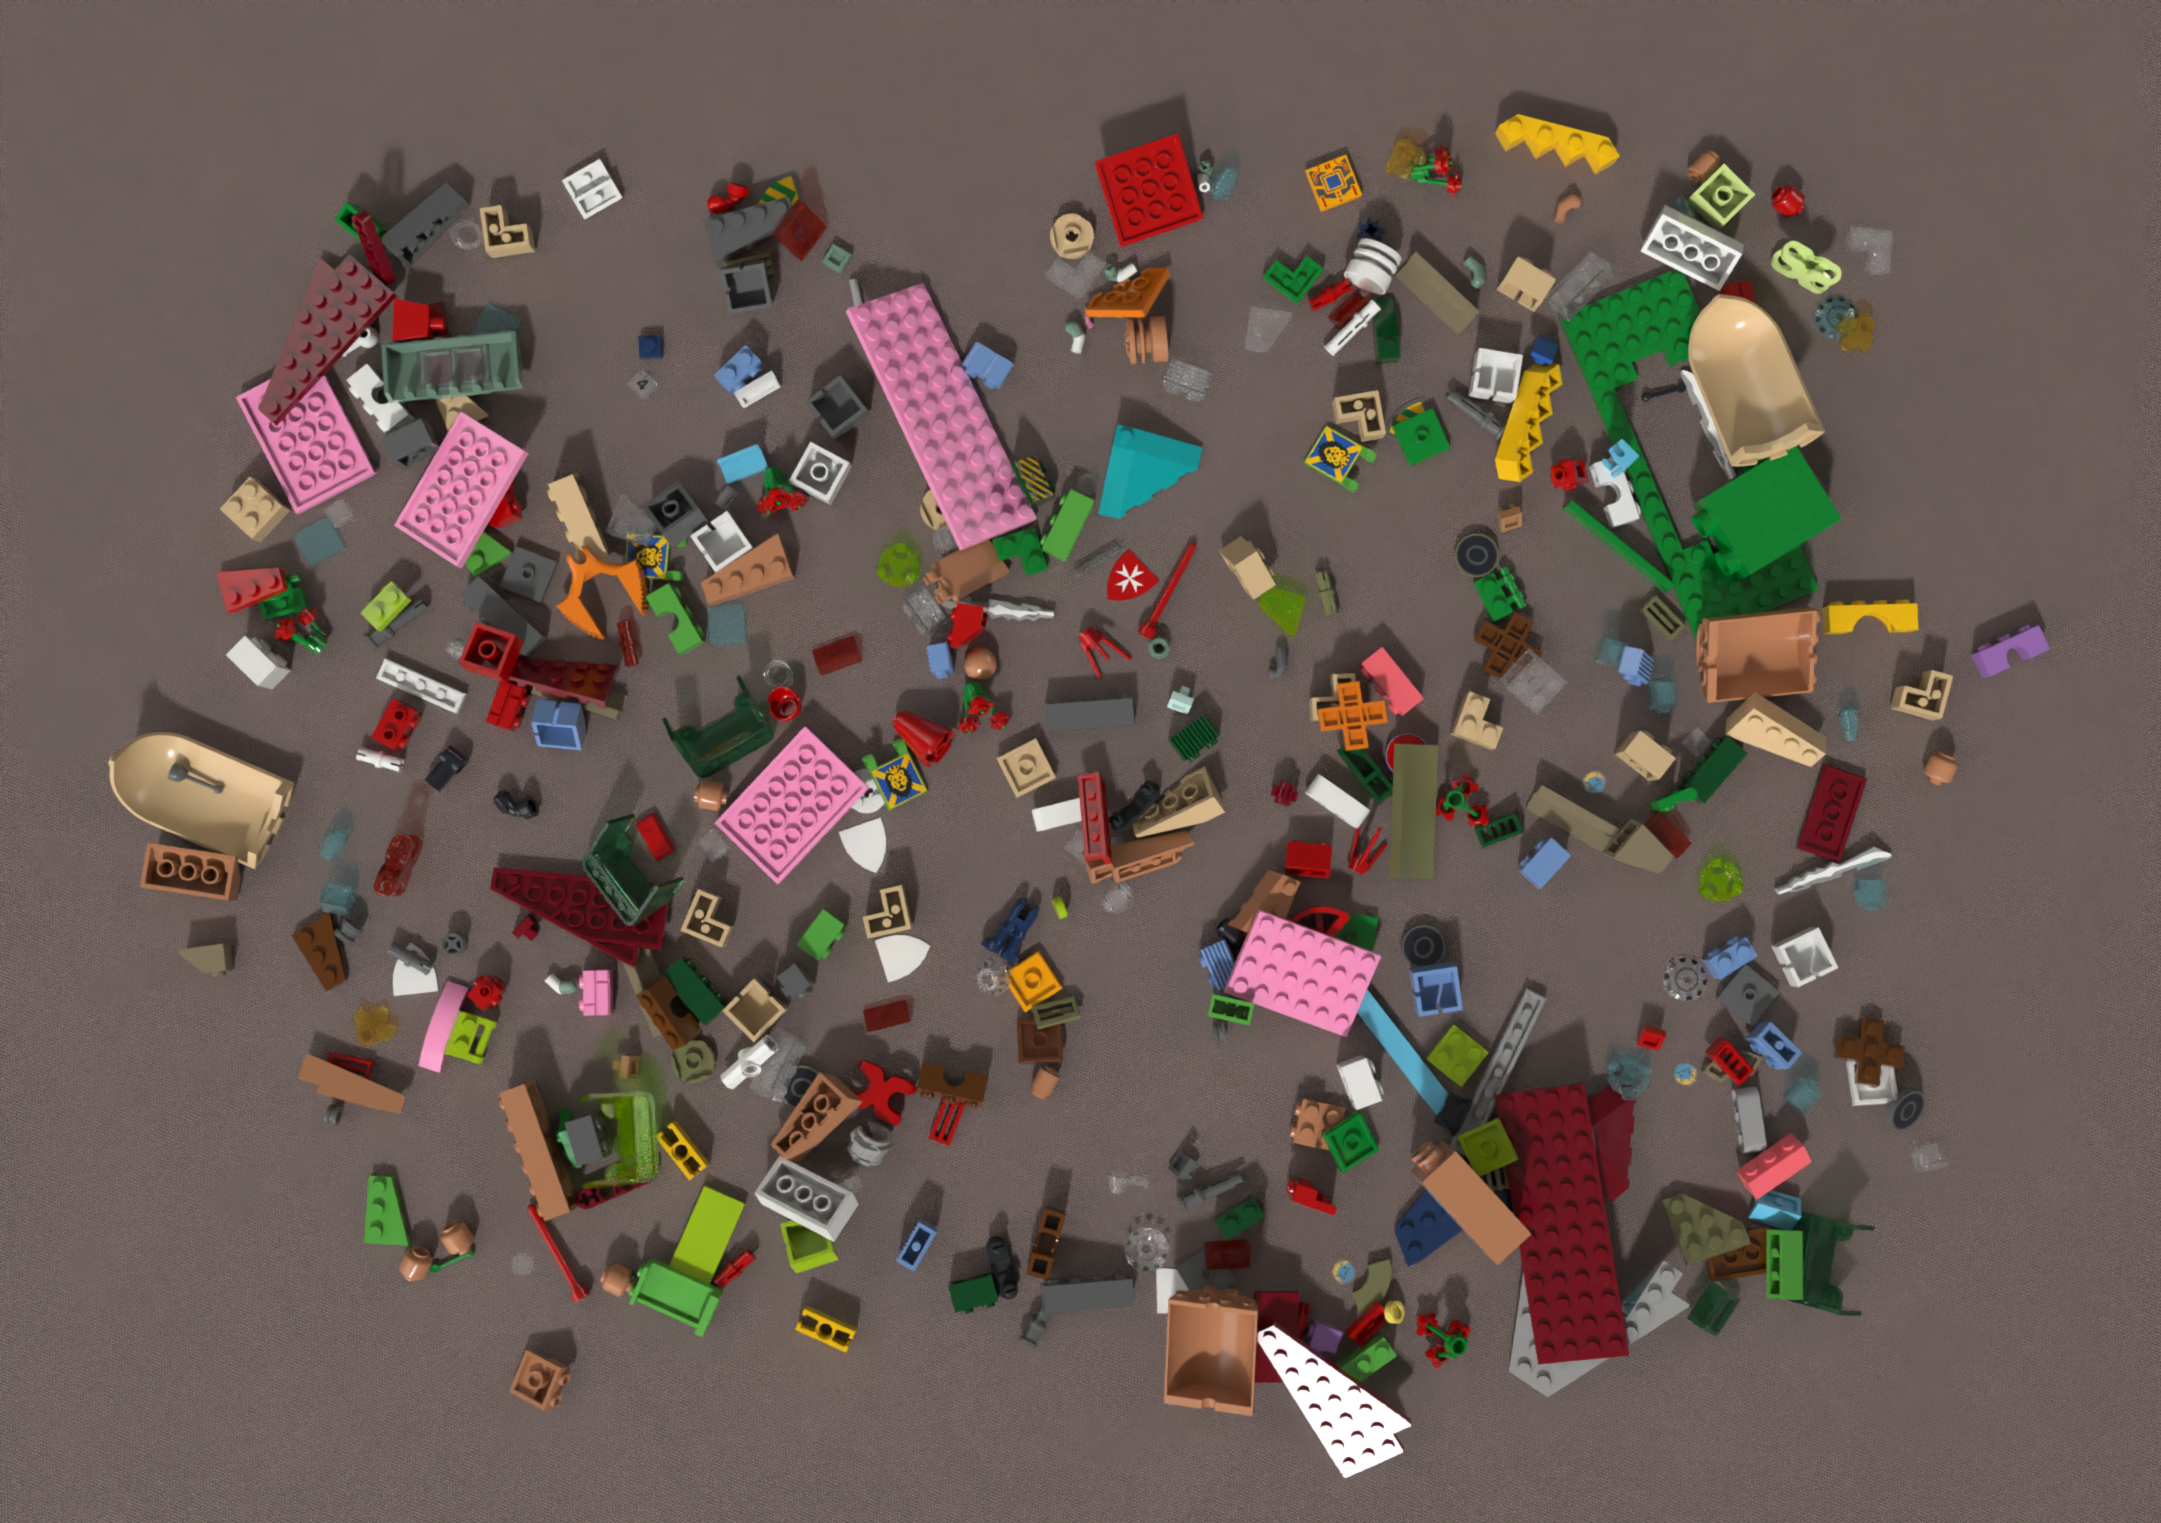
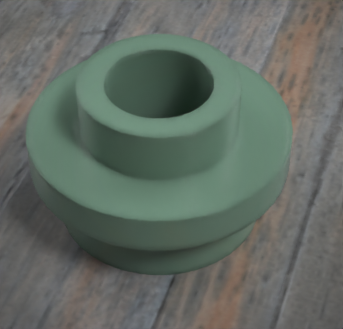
(1166, 647)

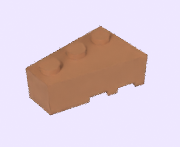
(1272, 895)

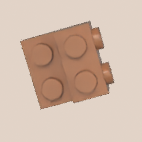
(1312, 1120)
(540, 1380)

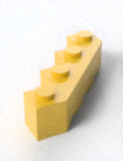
(1568, 142)
(1523, 427)

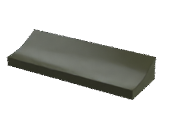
(1413, 811)

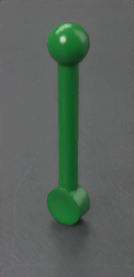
(435, 1267)

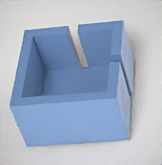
(559, 724)
(1434, 986)

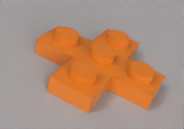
(1352, 716)

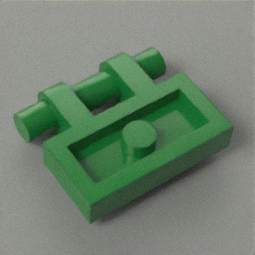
(1493, 597)
(285, 602)

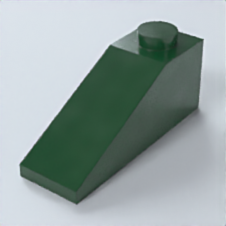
(1385, 332)

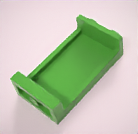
(676, 1294)

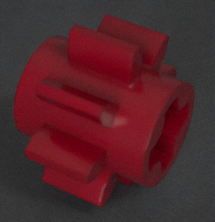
(1284, 793)

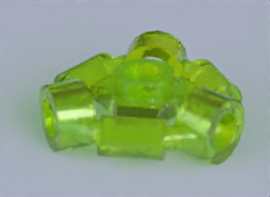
(898, 565)
(1720, 881)

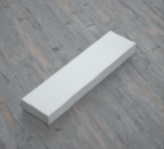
(421, 686)

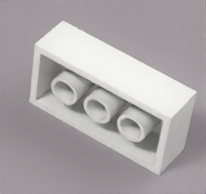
(1692, 247)
(806, 1198)

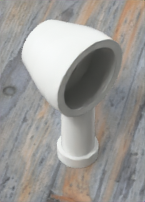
(367, 342)

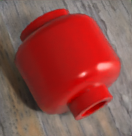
(1788, 201)

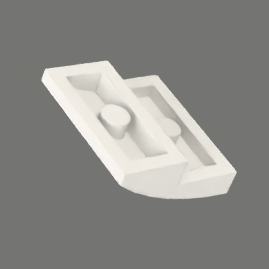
(592, 189)

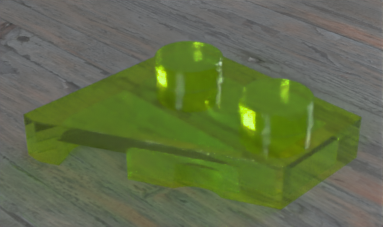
(1282, 608)

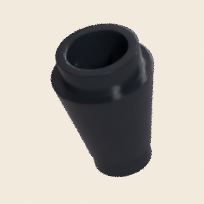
(1230, 934)

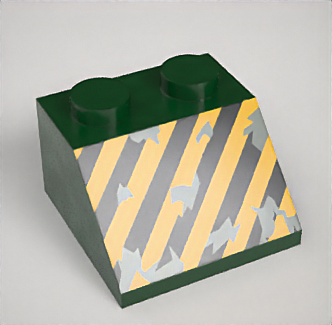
(1032, 481)

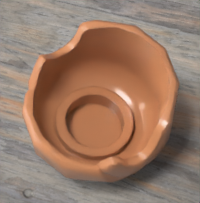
(980, 664)

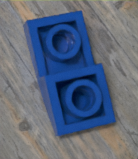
(1544, 350)

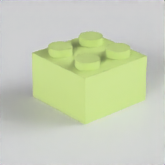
(1720, 197)

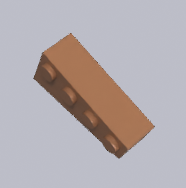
(752, 572)
(815, 1116)

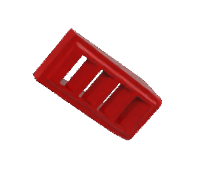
(1719, 1050)

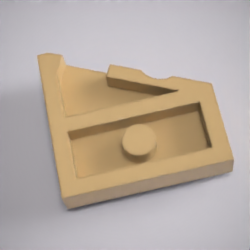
(452, 406)

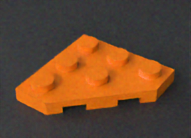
(1129, 297)

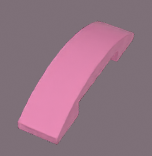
(449, 1003)

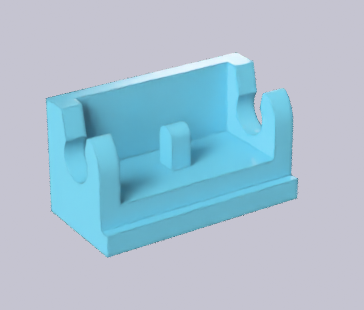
(1623, 457)

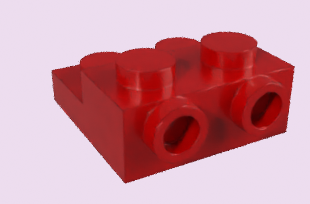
(1306, 1194)

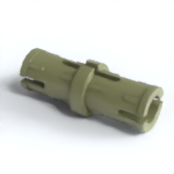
(1326, 593)

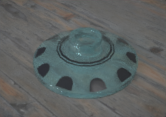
(1826, 319)

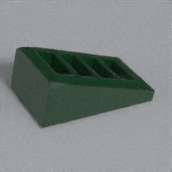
(1517, 822)

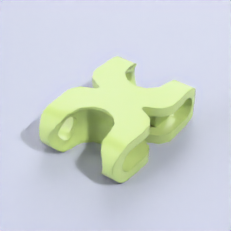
(1806, 267)

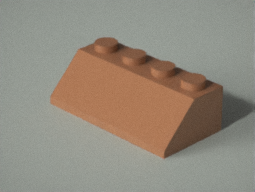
(191, 872)

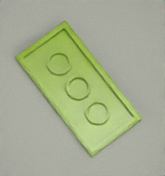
(707, 1234)

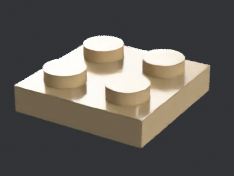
(1026, 768)

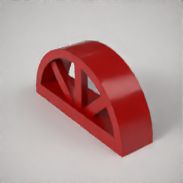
(1335, 927)

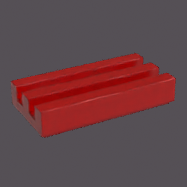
(368, 1070)
(940, 1139)
(1367, 1324)

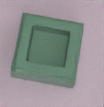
(837, 258)

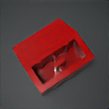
(969, 624)

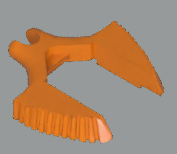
(629, 575)

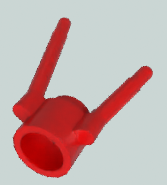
(1091, 639)
(1360, 862)

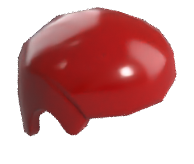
(784, 703)

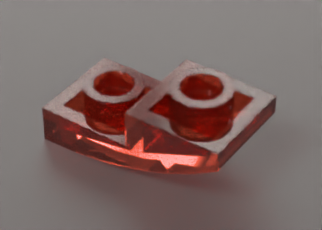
(1667, 834)

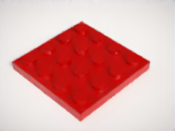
(1148, 189)

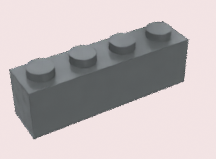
(501, 614)
(1089, 714)
(1087, 1294)

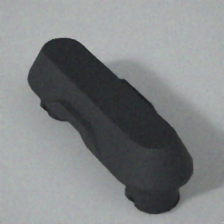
(1130, 814)
(1001, 1267)

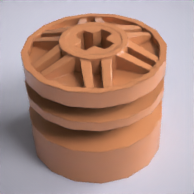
(1147, 339)

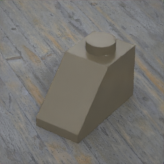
(210, 958)

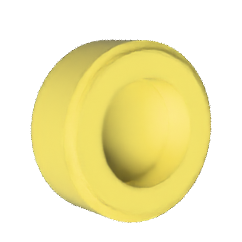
(1394, 1312)

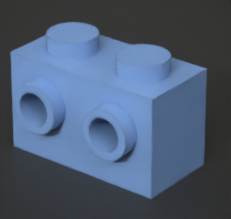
(739, 370)
(1543, 862)
(1729, 957)
(1773, 1045)

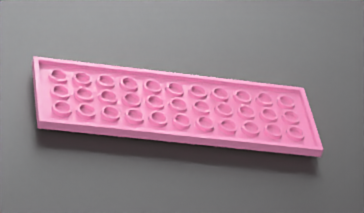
(941, 415)

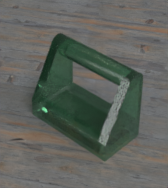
(1710, 1306)

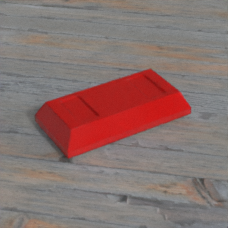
(655, 837)

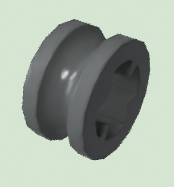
(1219, 1032)
(333, 1114)

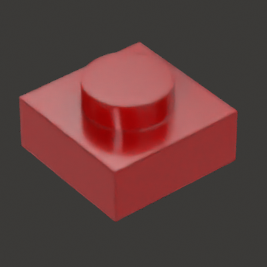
(1651, 1037)

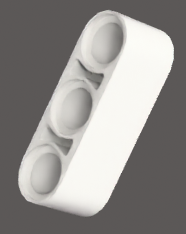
(1337, 801)
(1057, 815)

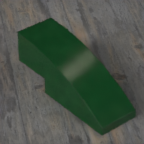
(1367, 774)

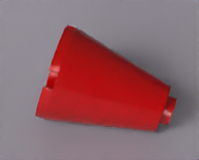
(923, 736)

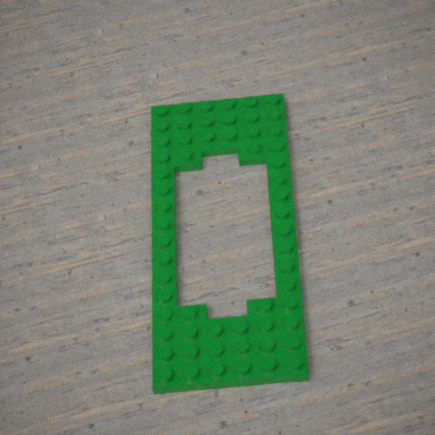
(1605, 344)

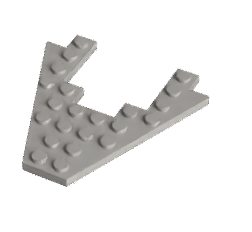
(1651, 1310)

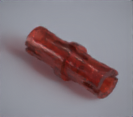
(627, 643)

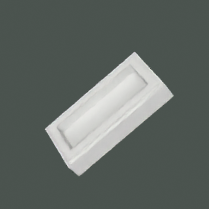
(757, 389)

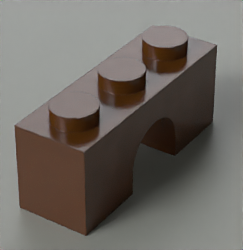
(656, 1001)
(970, 1092)
(1046, 1242)

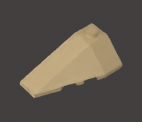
(1188, 804)

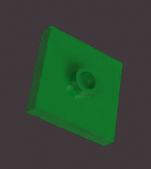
(1421, 437)
(1358, 930)
(1350, 1142)

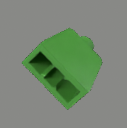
(1231, 1009)

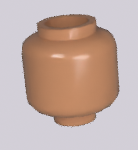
(1941, 768)
(710, 795)
(457, 1237)
(415, 1263)
(617, 1279)

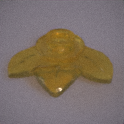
(1403, 162)
(1853, 335)
(376, 1023)

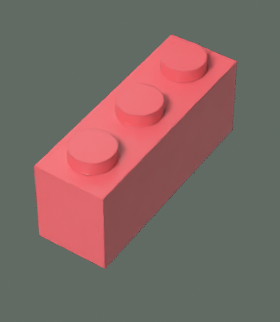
(1390, 682)
(1774, 1166)

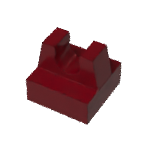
(525, 928)

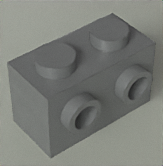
(796, 981)

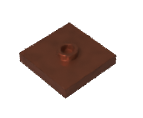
(1038, 1044)

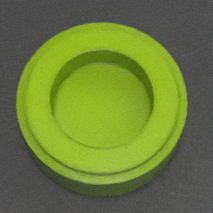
(1059, 907)

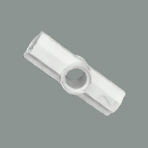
(749, 1062)

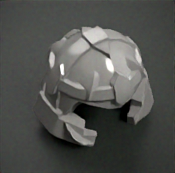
(870, 1150)

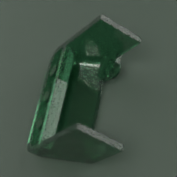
(726, 739)
(620, 879)
(1818, 1251)

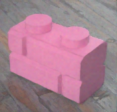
(597, 992)

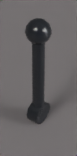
(1680, 388)

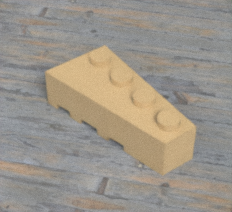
(577, 517)
(1775, 730)

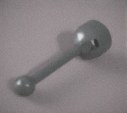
(179, 773)

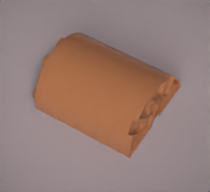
(1757, 654)
(1211, 1350)

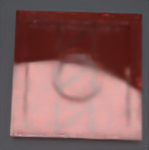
(799, 230)

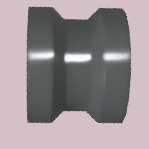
(348, 931)
(449, 943)

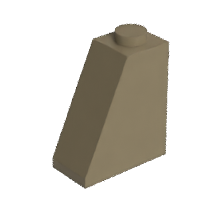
(1638, 848)

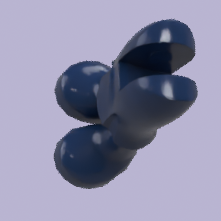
(1015, 926)

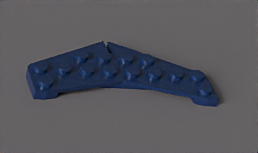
(1429, 1226)

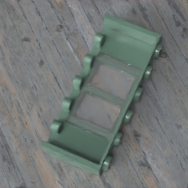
(452, 366)

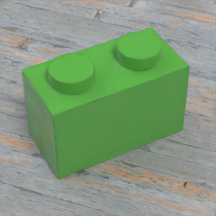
(821, 935)

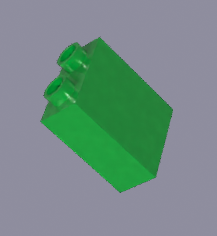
(1764, 514)

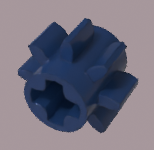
(1373, 227)

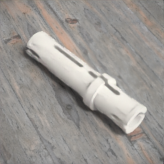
(1360, 320)

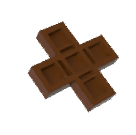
(1505, 644)
(1869, 1051)

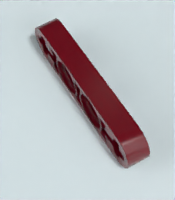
(373, 248)
(617, 1191)

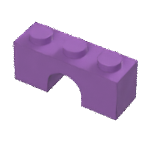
(1993, 658)
(1323, 1337)

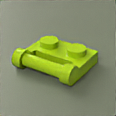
(463, 1034)

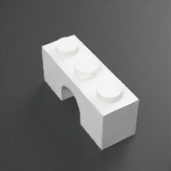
(366, 385)
(1624, 508)

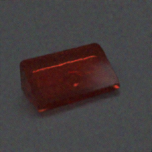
(1349, 308)
(837, 655)
(886, 1016)
(1227, 1254)

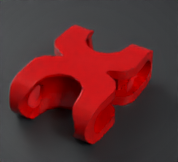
(881, 1090)

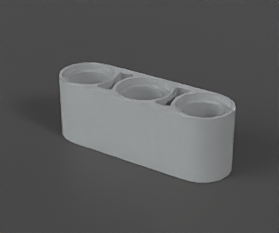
(1749, 1120)

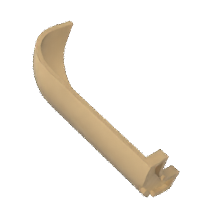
(1750, 382)
(229, 822)

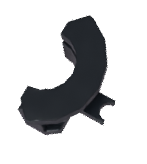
(1453, 1112)

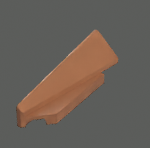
(1140, 857)
(349, 1087)

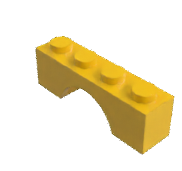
(1896, 617)

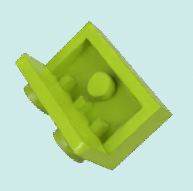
(385, 606)

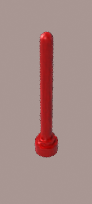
(1148, 628)
(578, 1290)

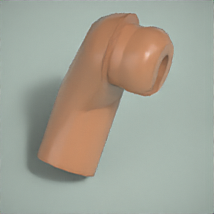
(1564, 205)

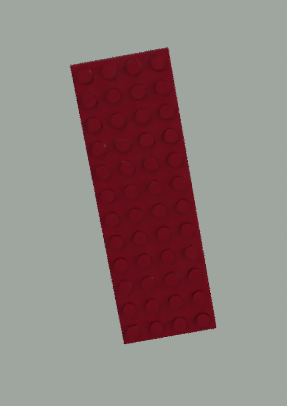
(1562, 1205)

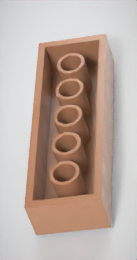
(538, 1150)

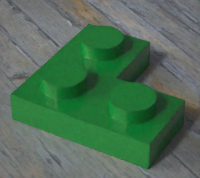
(1295, 284)
(1026, 546)

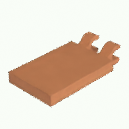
(966, 571)

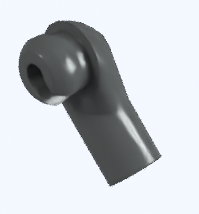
(1281, 659)

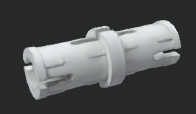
(380, 759)

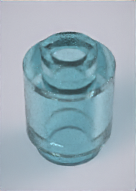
(1224, 184)
(333, 844)

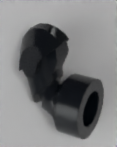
(526, 807)

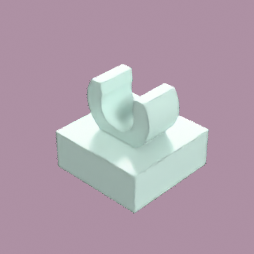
(1181, 701)

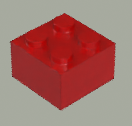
(491, 652)

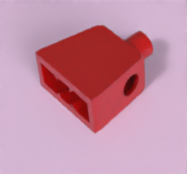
(414, 321)

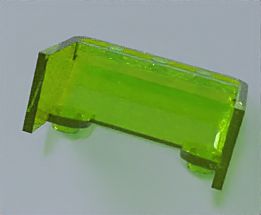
(636, 1134)

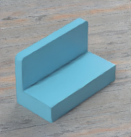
(743, 464)
(1777, 1210)

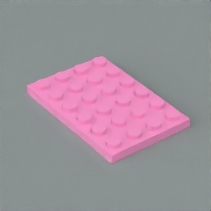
(312, 447)
(461, 489)
(792, 805)
(1302, 973)

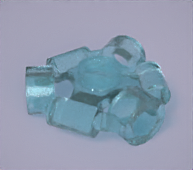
(1629, 1077)

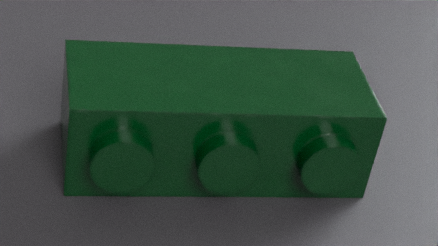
(1713, 768)
(695, 990)

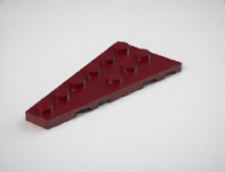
(567, 679)

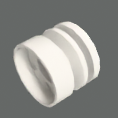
(1372, 266)

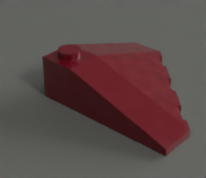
(1612, 1131)

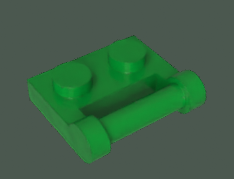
(1668, 801)

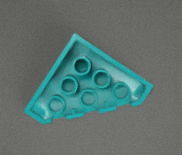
(1141, 467)

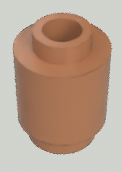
(1704, 167)
(1044, 1082)

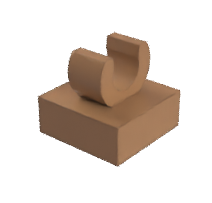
(1509, 518)
(628, 1066)

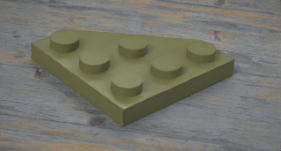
(1702, 1229)

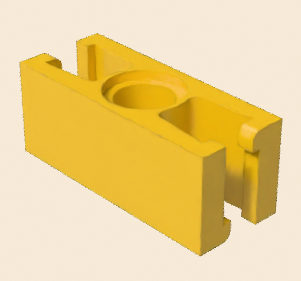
(680, 1160)
(824, 1318)

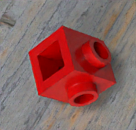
(1568, 474)
(480, 995)

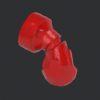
(719, 204)

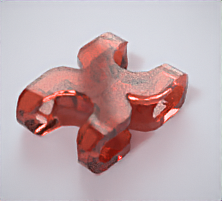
(397, 865)

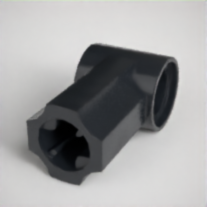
(449, 764)

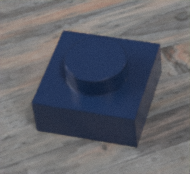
(650, 347)

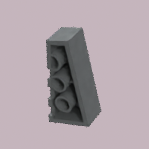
(425, 224)
(744, 229)

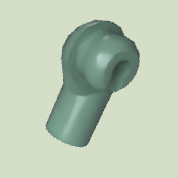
(1478, 270)

